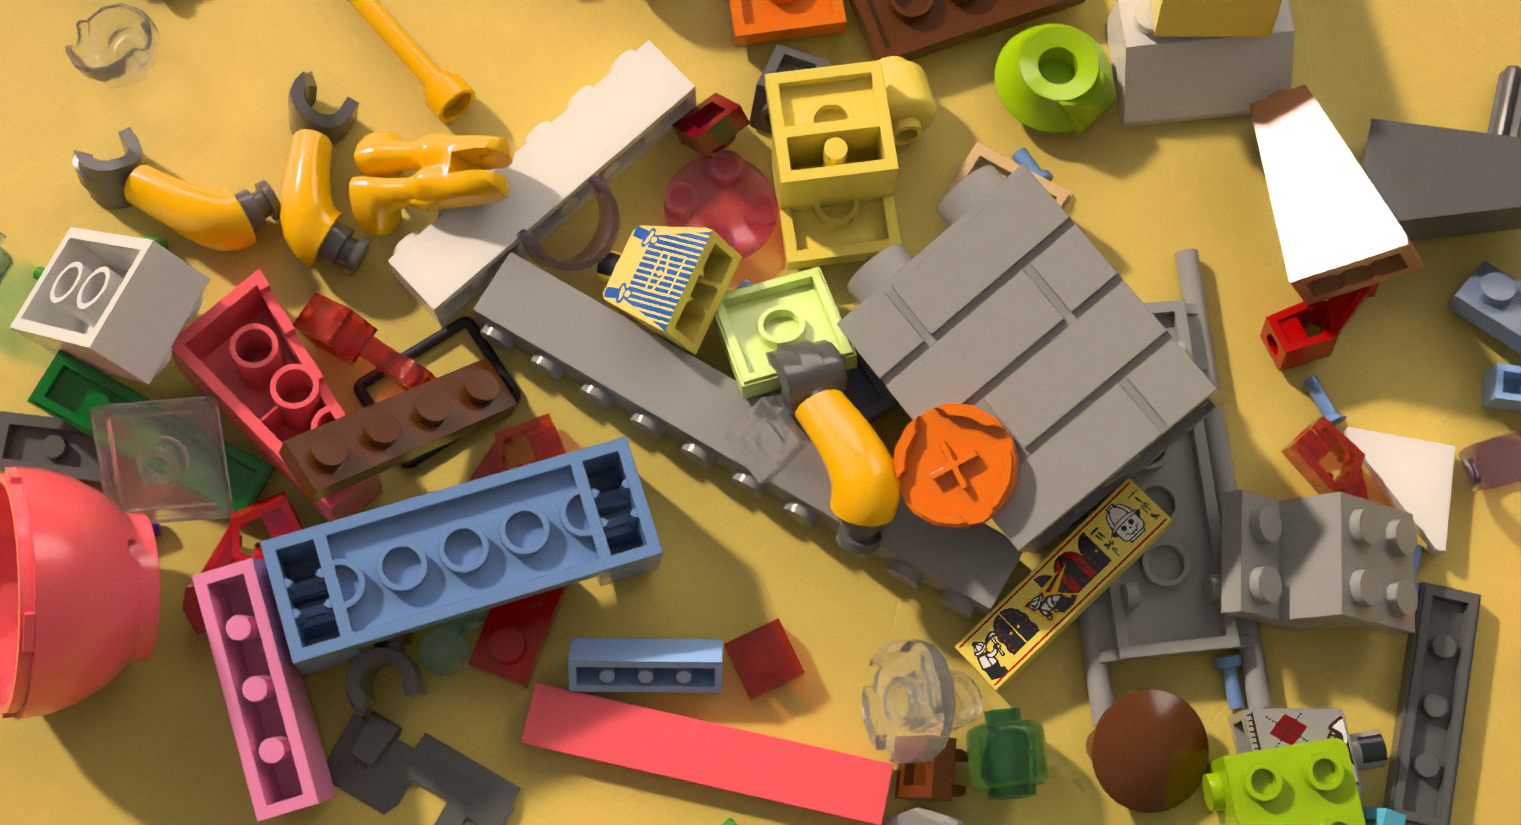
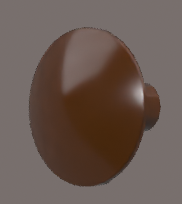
(1149, 750)

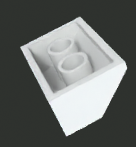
(1193, 76)

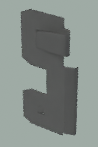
(380, 768)

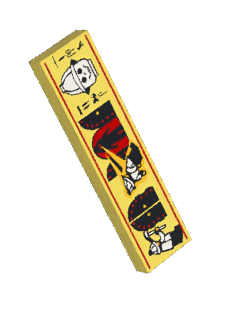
(1064, 585)

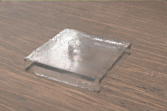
(164, 458)

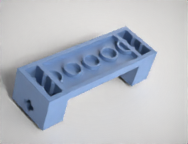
(460, 552)

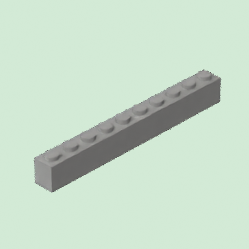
(699, 406)

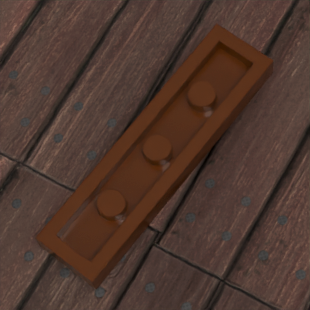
(397, 429)

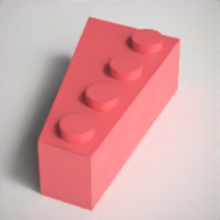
(264, 381)

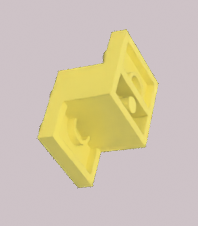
(833, 163)

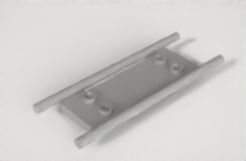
(1173, 591)

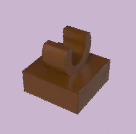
(931, 779)

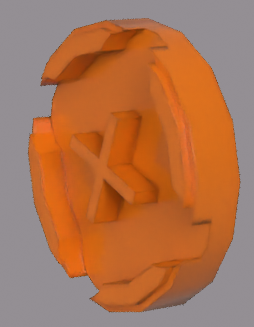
(956, 465)

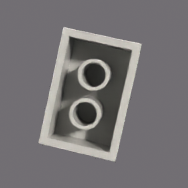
(112, 303)

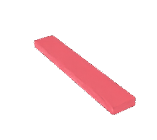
(707, 754)

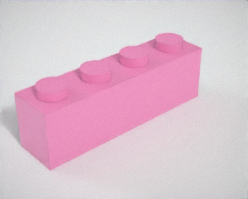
(263, 690)

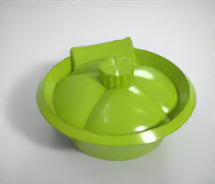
(1054, 78)

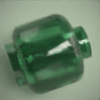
(1007, 755)

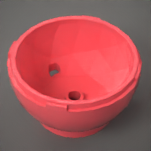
(71, 591)

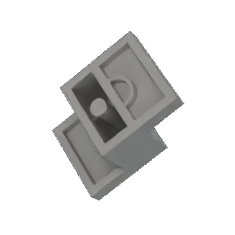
(1318, 562)

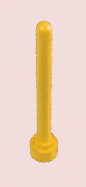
(445, 92)

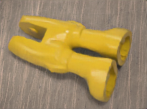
(449, 176)

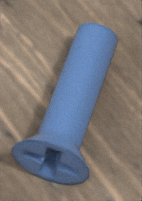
(1322, 400)

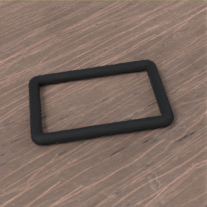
(425, 345)

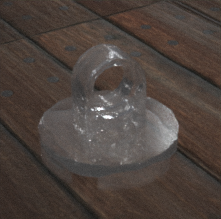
(915, 701)

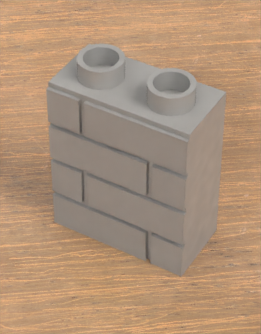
(1038, 333)

